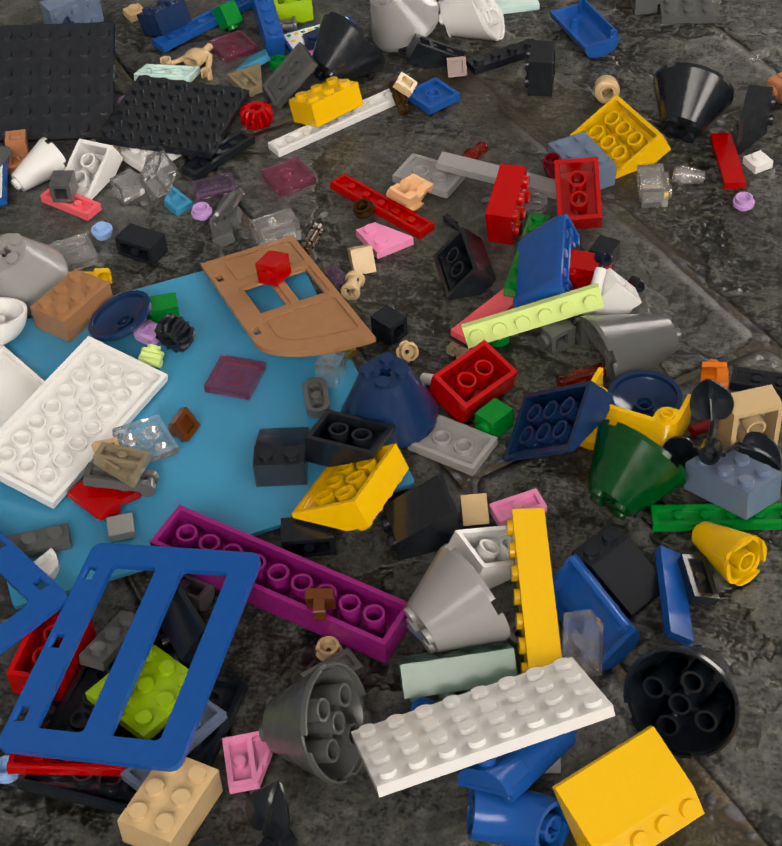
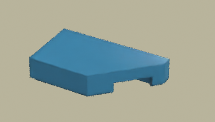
(261, 57)
(177, 202)

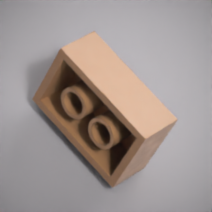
(70, 305)

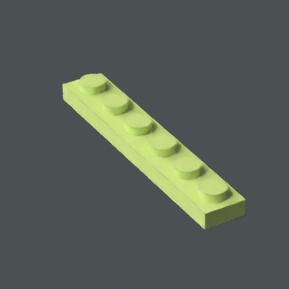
(533, 315)

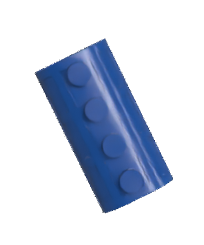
(587, 28)
(579, 590)
(516, 771)

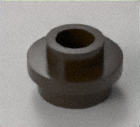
(363, 208)

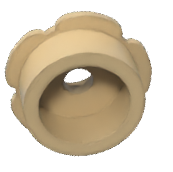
(412, 351)
(325, 644)

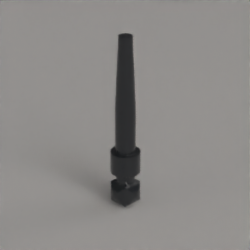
(451, 222)

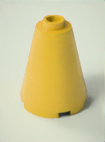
(730, 551)

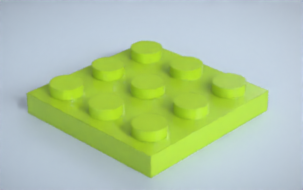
(152, 695)

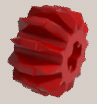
(256, 115)

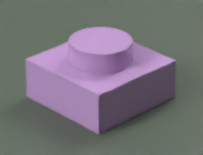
(146, 333)

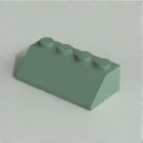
(455, 670)

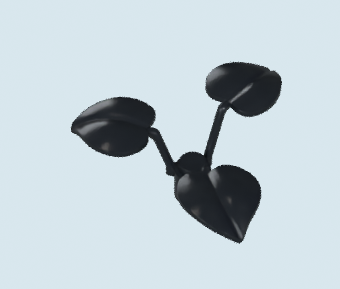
(714, 402)
(266, 812)

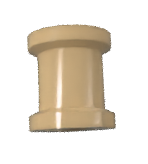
(353, 285)

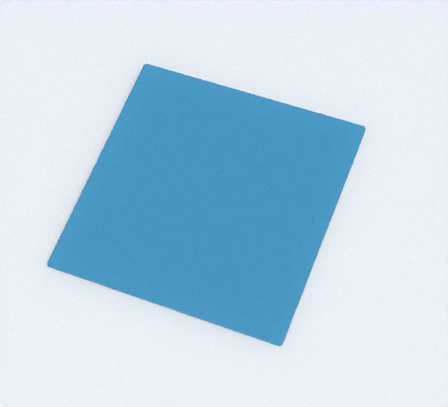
(213, 467)

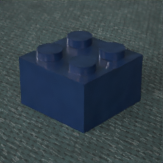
(163, 17)

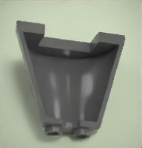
(629, 340)

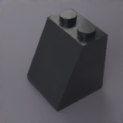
(420, 519)

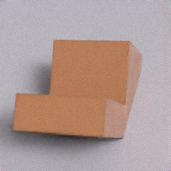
(19, 146)

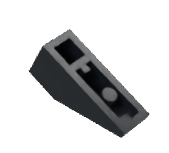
(429, 52)

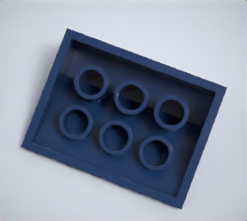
(557, 420)

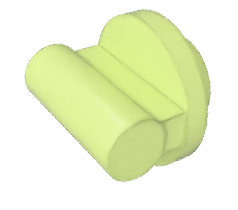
(152, 355)

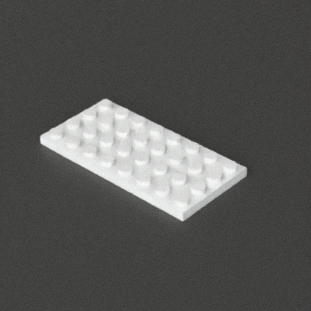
(52, 433)
(479, 725)

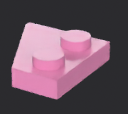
(383, 239)
(245, 761)

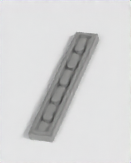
(488, 172)

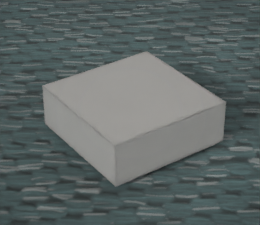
(121, 527)

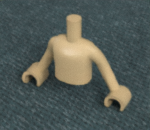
(194, 57)

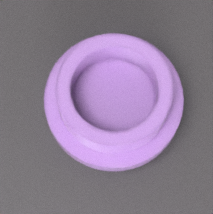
(743, 201)
(201, 211)

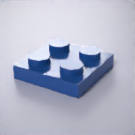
(433, 96)

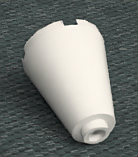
(38, 166)

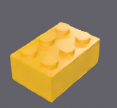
(325, 101)

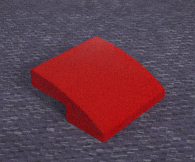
(101, 501)

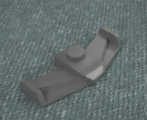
(226, 218)

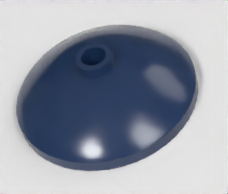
(120, 316)
(645, 392)

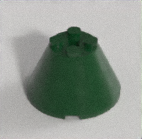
(630, 470)

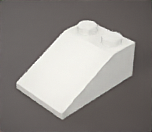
(93, 166)
(486, 551)

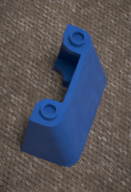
(545, 261)

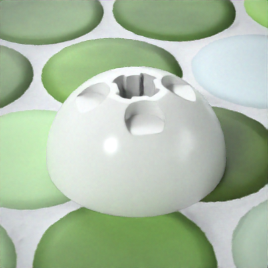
(12, 318)

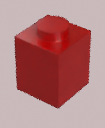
(273, 268)

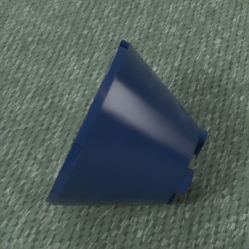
(394, 395)

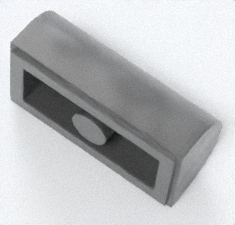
(198, 591)

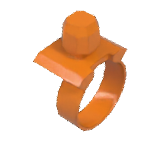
(715, 370)

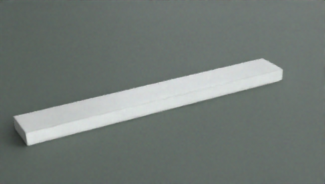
(309, 134)

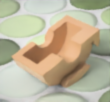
(410, 191)

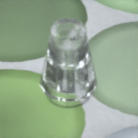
(687, 175)

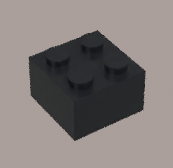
(540, 68)

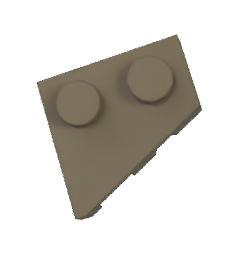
(248, 78)
(122, 462)

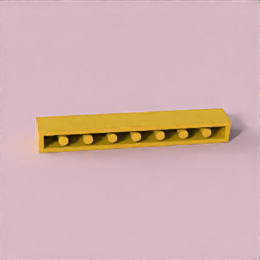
(533, 589)

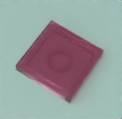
(233, 46)
(288, 176)
(235, 377)

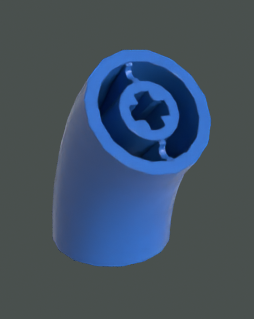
(529, 821)

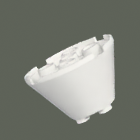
(472, 19)

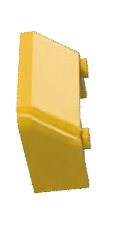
(663, 425)

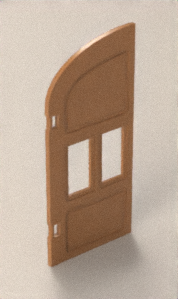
(298, 328)

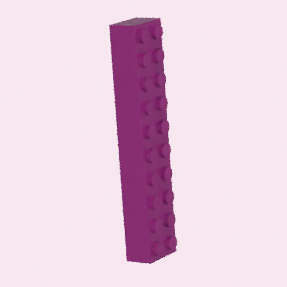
(362, 615)

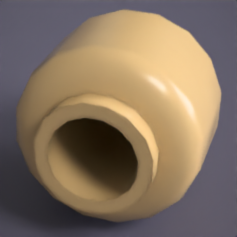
(606, 88)

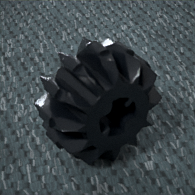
(175, 333)

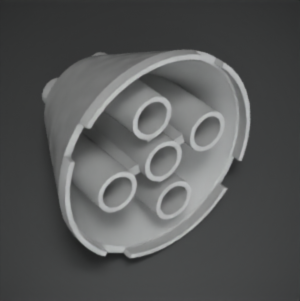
(398, 20)
(28, 268)
(454, 606)

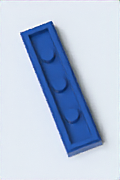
(673, 597)

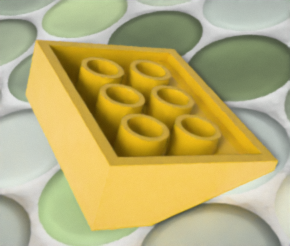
(624, 136)
(353, 493)
(629, 795)

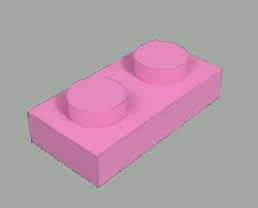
(502, 509)

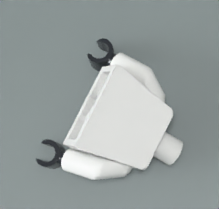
(616, 292)

